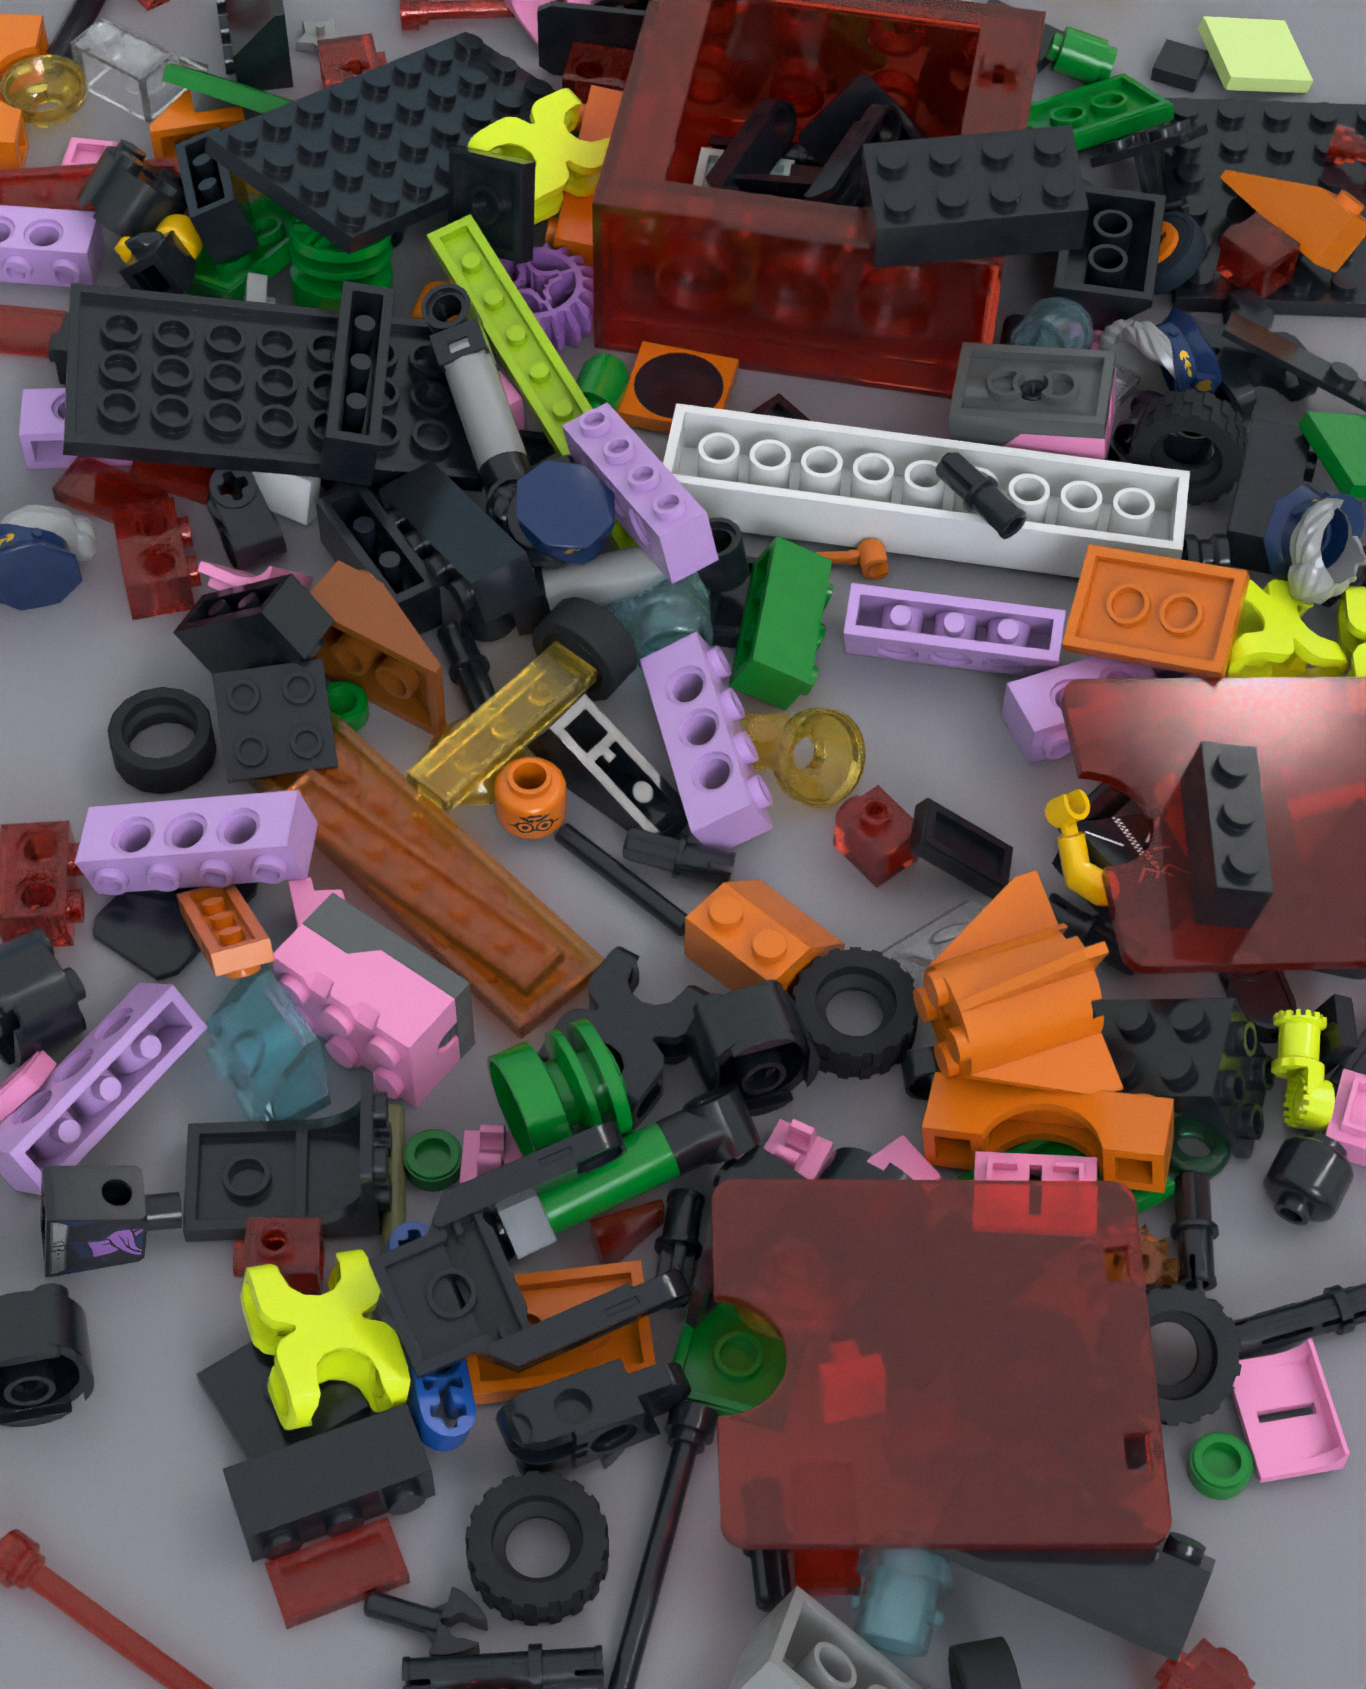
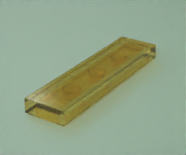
(501, 726)

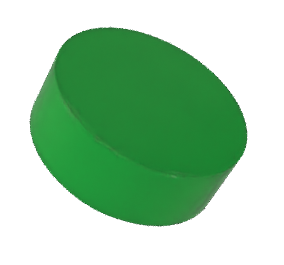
(349, 703)
(432, 1160)
(1219, 1465)

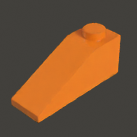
(1319, 220)

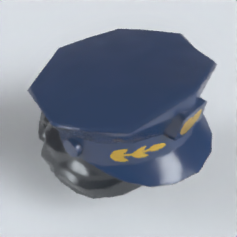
(556, 514)

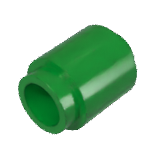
(1081, 55)
(603, 380)

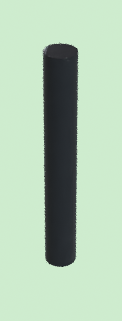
(622, 878)

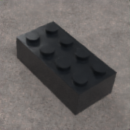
(973, 196)

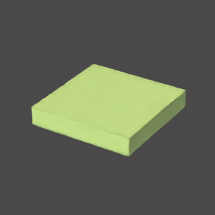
(1255, 55)

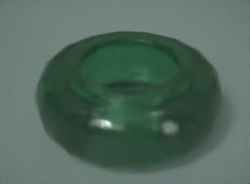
(1210, 1164)

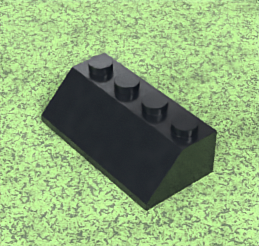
(1129, 1592)

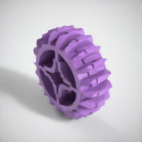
(557, 292)

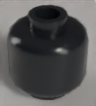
(1308, 1178)

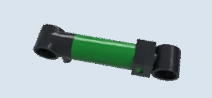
(702, 1133)

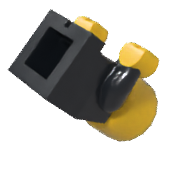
(163, 257)

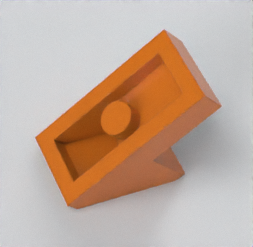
(181, 123)

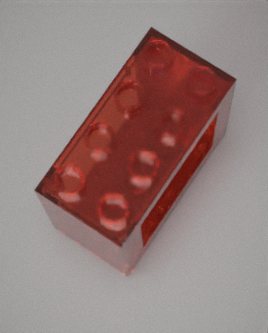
(789, 277)

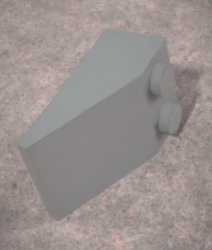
(811, 1649)

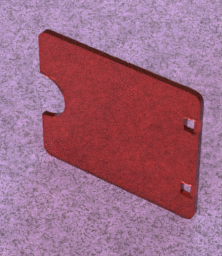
(1314, 803)
(942, 1366)

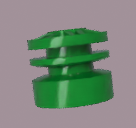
(322, 267)
(571, 1090)

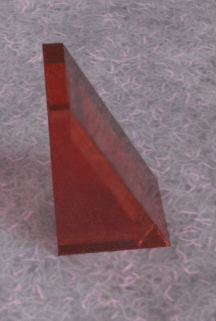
(622, 1231)

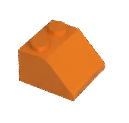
(753, 936)

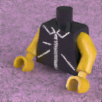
(1093, 845)

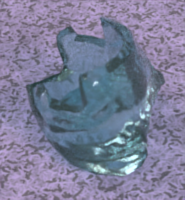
(665, 614)

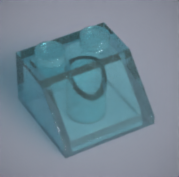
(267, 1051)

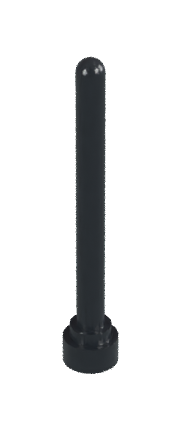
(689, 1431)

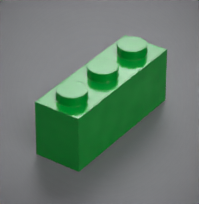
(782, 624)

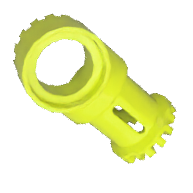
(1307, 1094)

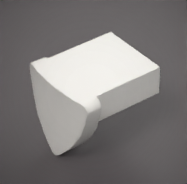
(290, 495)

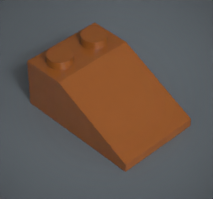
(378, 648)

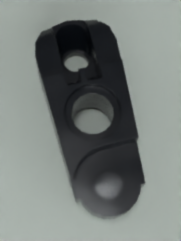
(589, 1414)

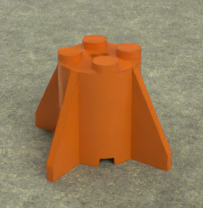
(1018, 999)

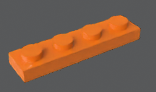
(226, 930)

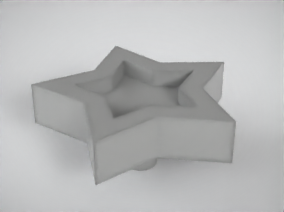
(317, 31)

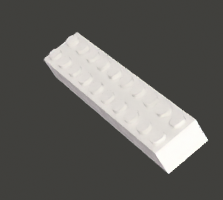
(883, 485)

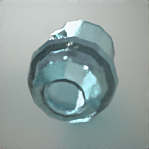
(1055, 324)
(901, 1598)

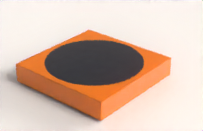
(673, 376)

